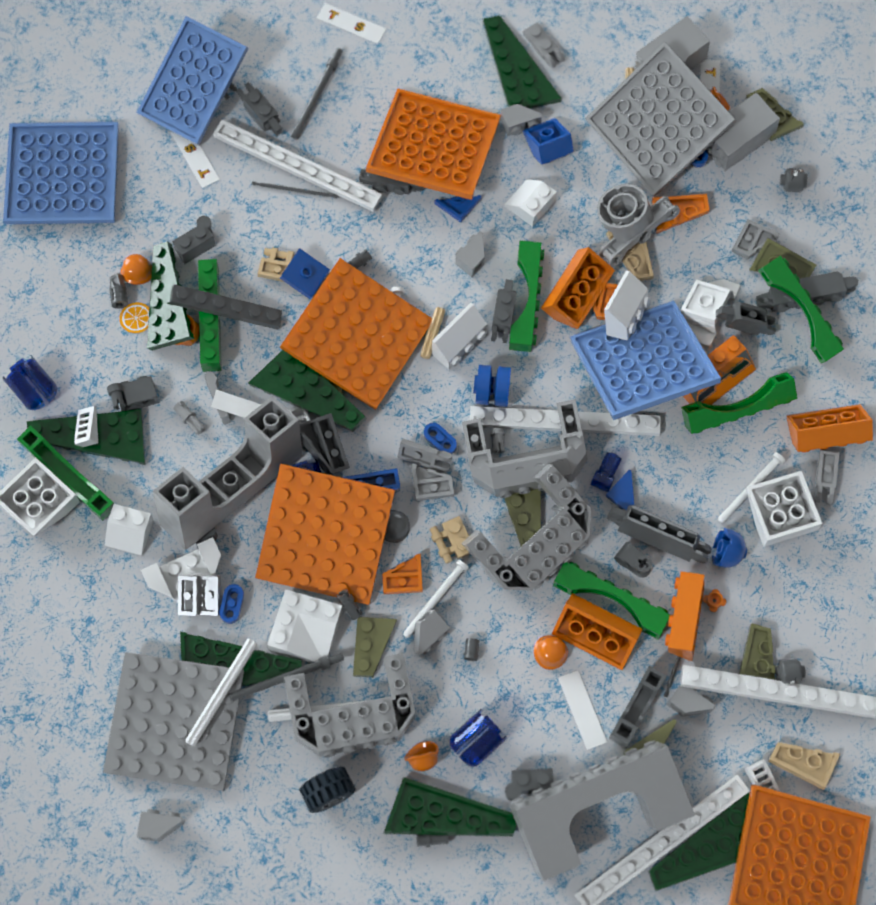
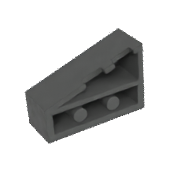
(324, 443)

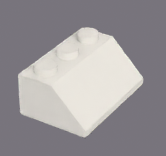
(626, 307)
(459, 336)

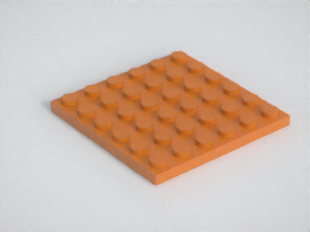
(433, 143)
(356, 333)
(324, 533)
(798, 852)

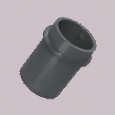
(471, 649)

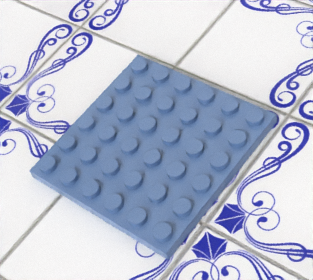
(61, 173)
(651, 367)

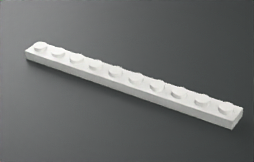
(297, 165)
(549, 420)
(778, 691)
(662, 843)

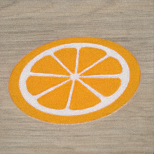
(135, 317)

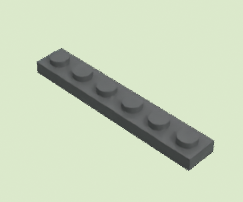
(225, 307)

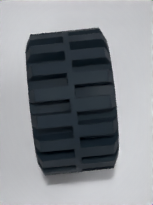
(327, 789)

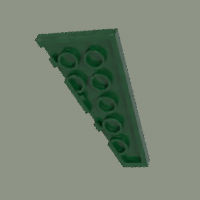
(118, 435)
(433, 811)
(705, 851)

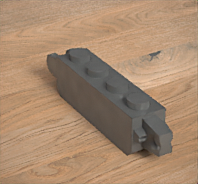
(821, 288)
(660, 533)

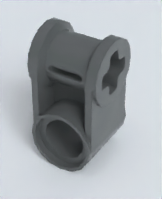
(632, 558)

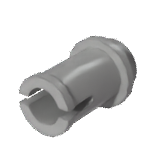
(497, 440)

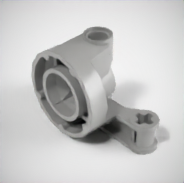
(636, 225)

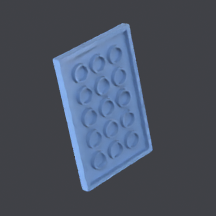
(192, 80)

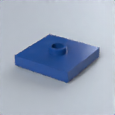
(304, 273)

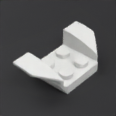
(702, 305)
(199, 562)

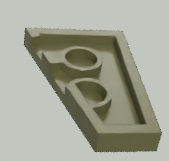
(787, 122)
(772, 250)
(525, 514)
(371, 640)
(757, 654)

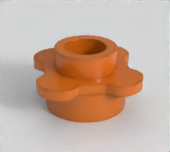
(720, 601)

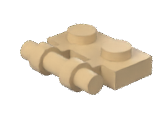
(271, 267)
(456, 534)

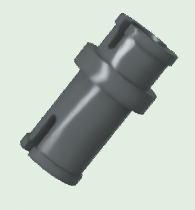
(360, 259)
(348, 603)
(427, 840)

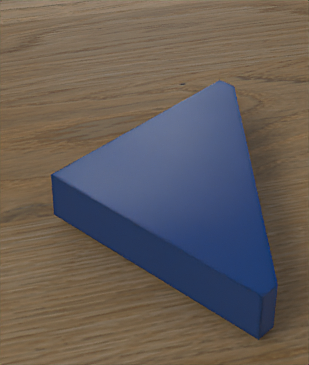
(458, 206)
(622, 492)

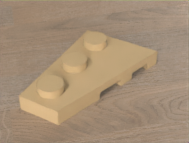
(637, 260)
(806, 764)

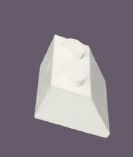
(531, 201)
(128, 529)

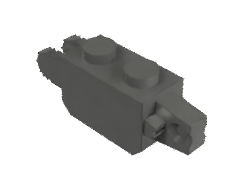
(260, 109)
(385, 184)
(504, 311)
(747, 318)

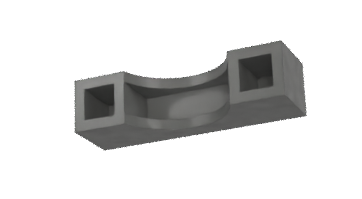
(637, 707)

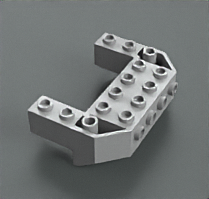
(516, 472)
(547, 547)
(355, 724)

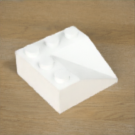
(37, 498)
(783, 508)
(305, 627)

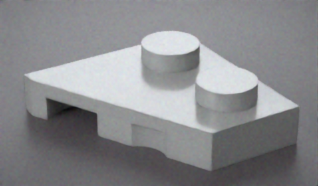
(752, 239)
(431, 484)

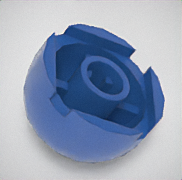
(730, 548)

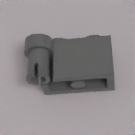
(195, 241)
(133, 394)
(528, 781)

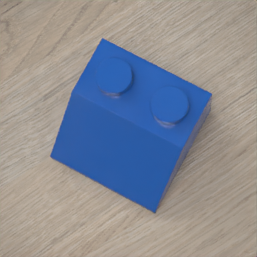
(549, 141)

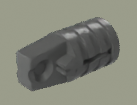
(118, 292)

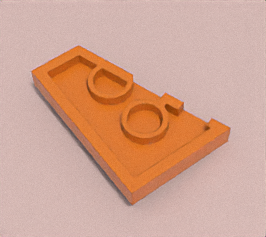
(690, 208)

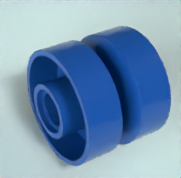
(488, 385)

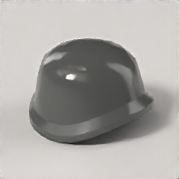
(398, 527)

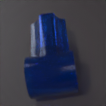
(604, 476)

